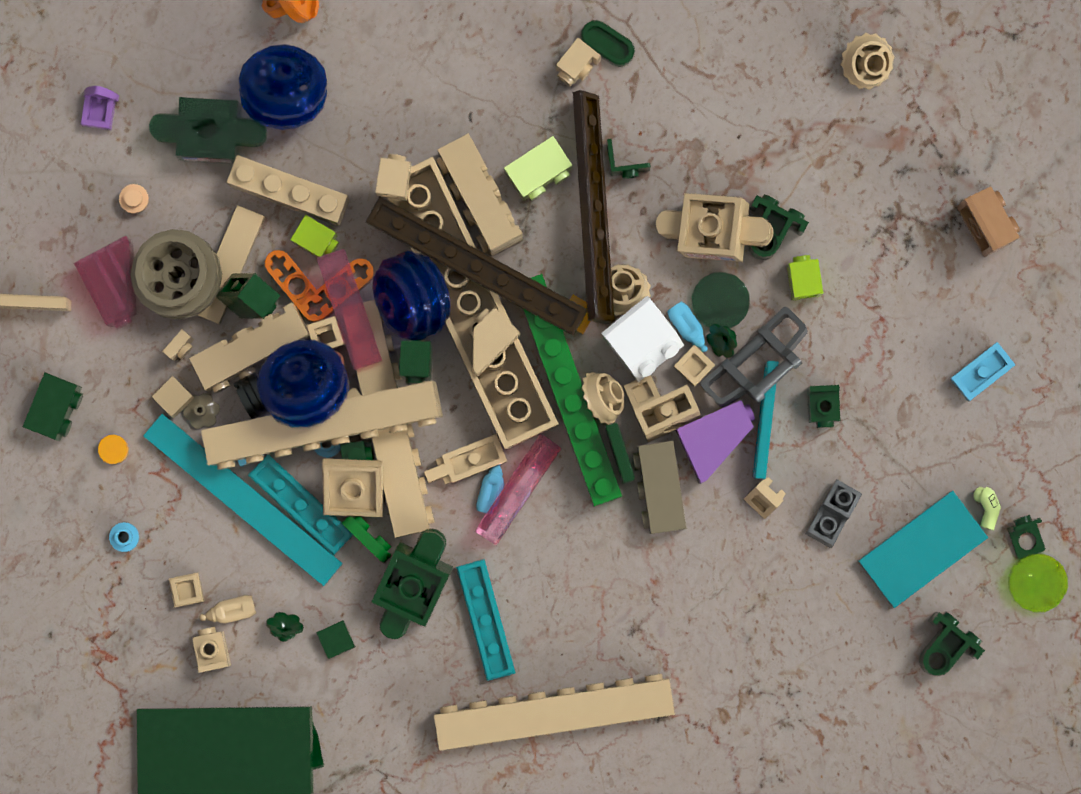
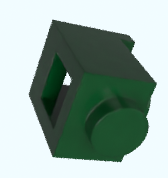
(816, 395)
(357, 451)

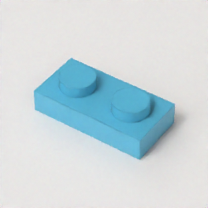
(982, 371)

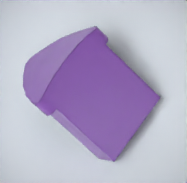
(98, 107)

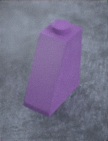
(715, 437)

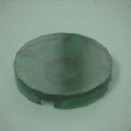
(720, 300)

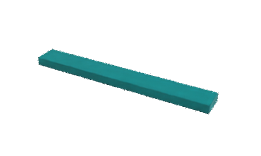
(244, 500)

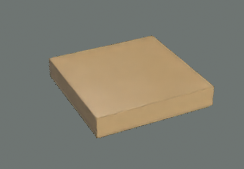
(352, 487)

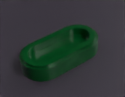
(608, 43)

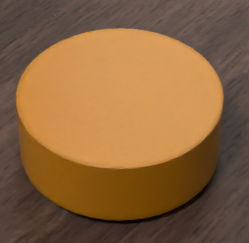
(113, 449)

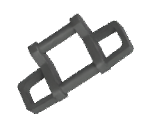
(764, 336)

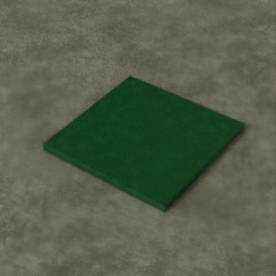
(225, 750)

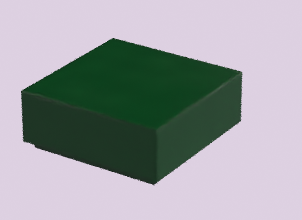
(335, 639)

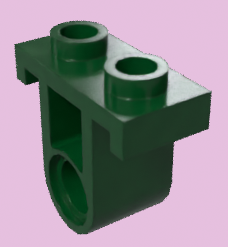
(780, 221)
(950, 643)

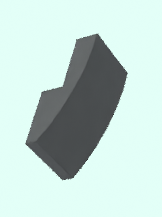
(833, 513)

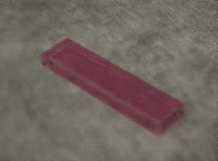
(349, 309)
(518, 489)

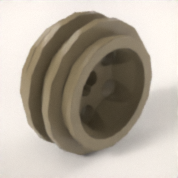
(198, 285)

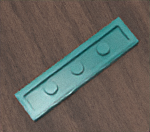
(764, 427)
(300, 504)
(485, 620)

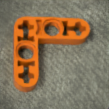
(310, 293)

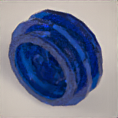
(280, 100)
(411, 296)
(297, 371)

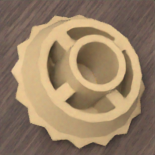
(867, 61)
(628, 287)
(603, 396)

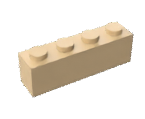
(288, 190)

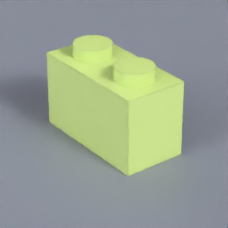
(538, 169)

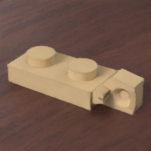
(467, 461)

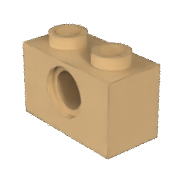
(667, 413)

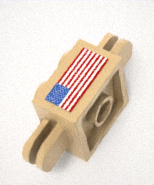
(714, 227)

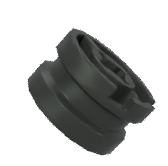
(250, 396)

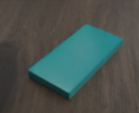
(923, 549)

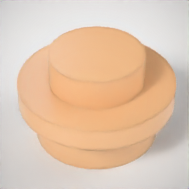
(133, 198)

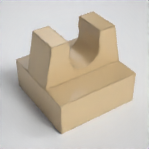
(764, 499)

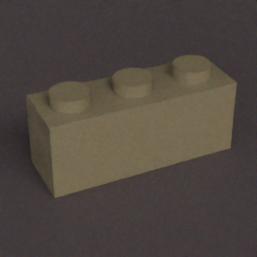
(660, 487)

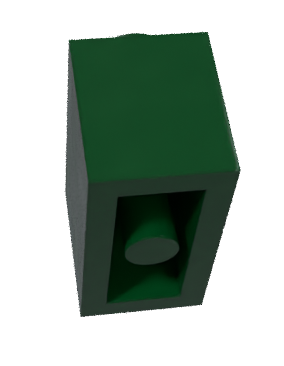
(248, 296)
(416, 361)
(53, 407)

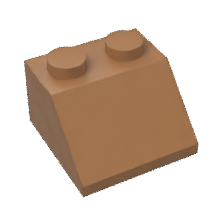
(988, 220)

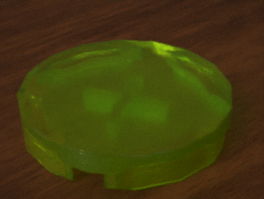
(1037, 582)

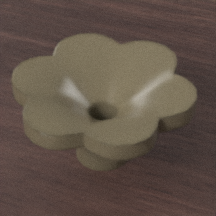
(207, 416)

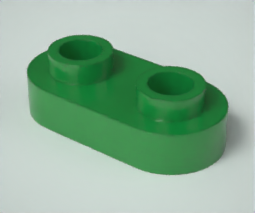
(377, 546)

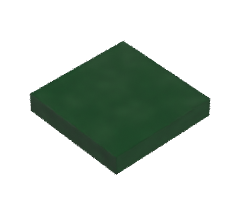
(619, 452)

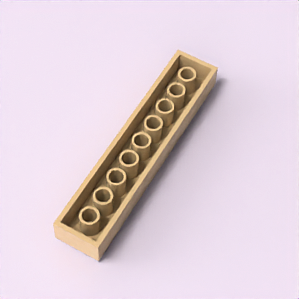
(509, 383)

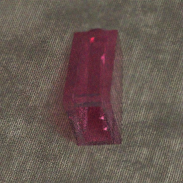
(109, 281)

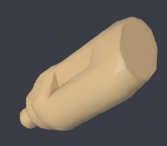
(231, 610)

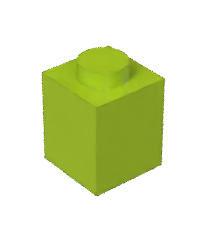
(315, 237)
(804, 278)

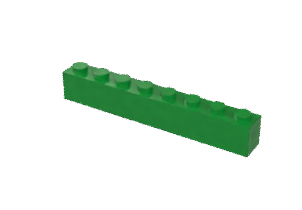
(573, 408)

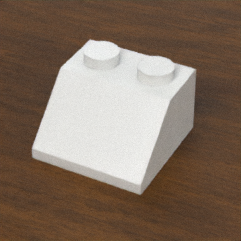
(642, 339)

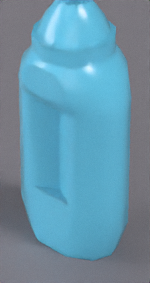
(687, 325)
(490, 489)

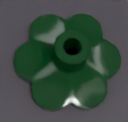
(722, 340)
(284, 626)

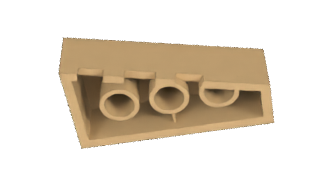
(479, 195)
(248, 349)

